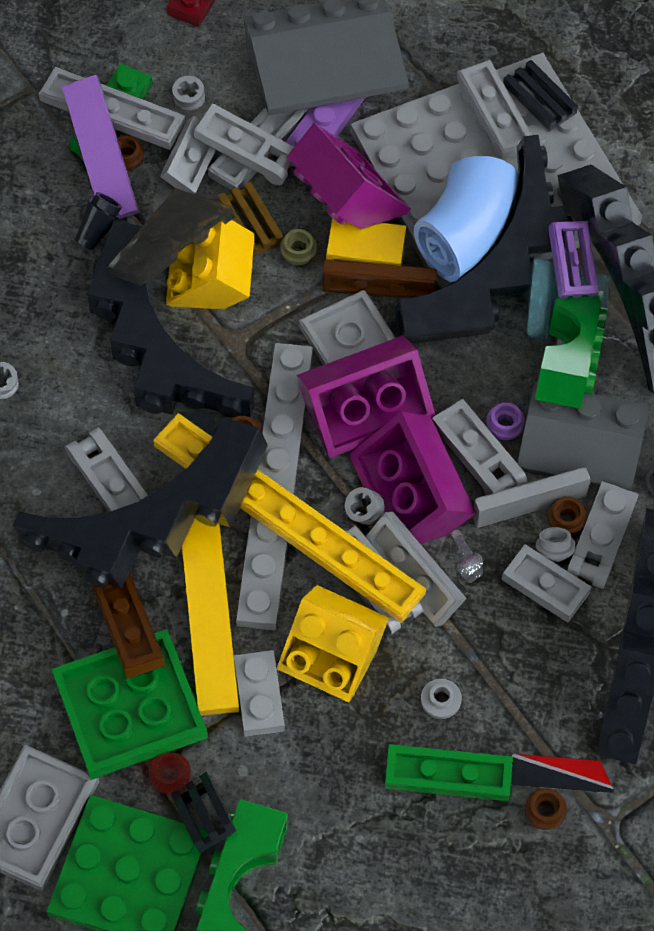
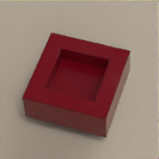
(189, 10)

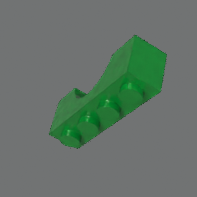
(571, 368)
(252, 846)

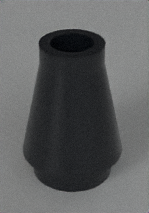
(97, 220)

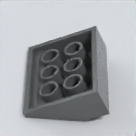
(324, 53)

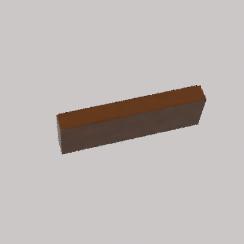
(378, 279)
(129, 628)

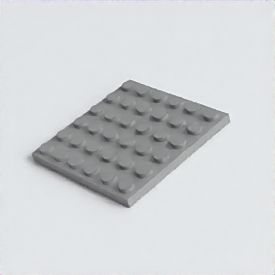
(424, 138)

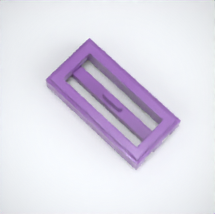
(559, 260)

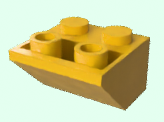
(214, 271)
(332, 642)

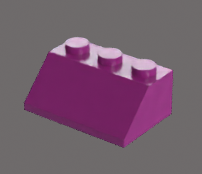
(344, 180)
(364, 392)
(414, 476)

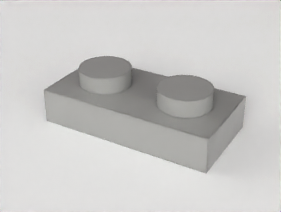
(187, 159)
(546, 583)
(259, 693)

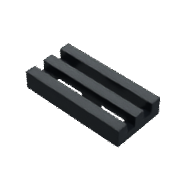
(545, 91)
(194, 794)

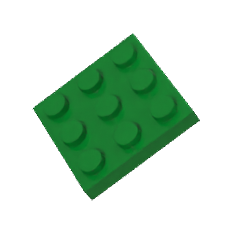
(129, 718)
(126, 870)

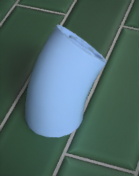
(467, 216)

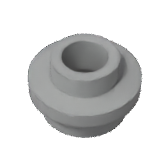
(555, 544)
(437, 709)

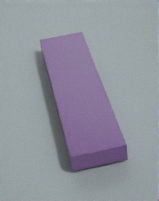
(99, 142)

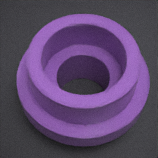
(507, 412)

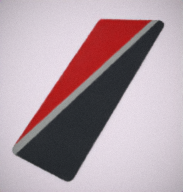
(559, 773)

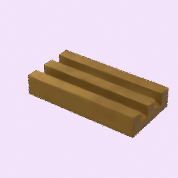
(238, 196)

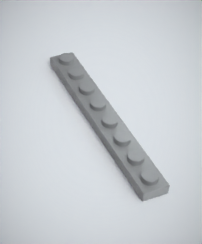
(283, 433)

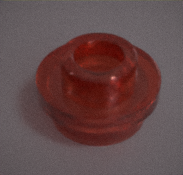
(167, 761)

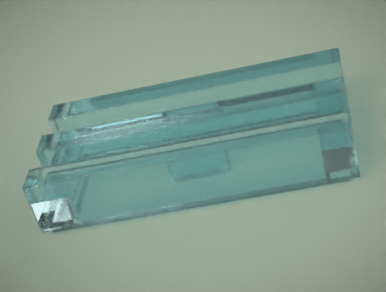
(540, 299)

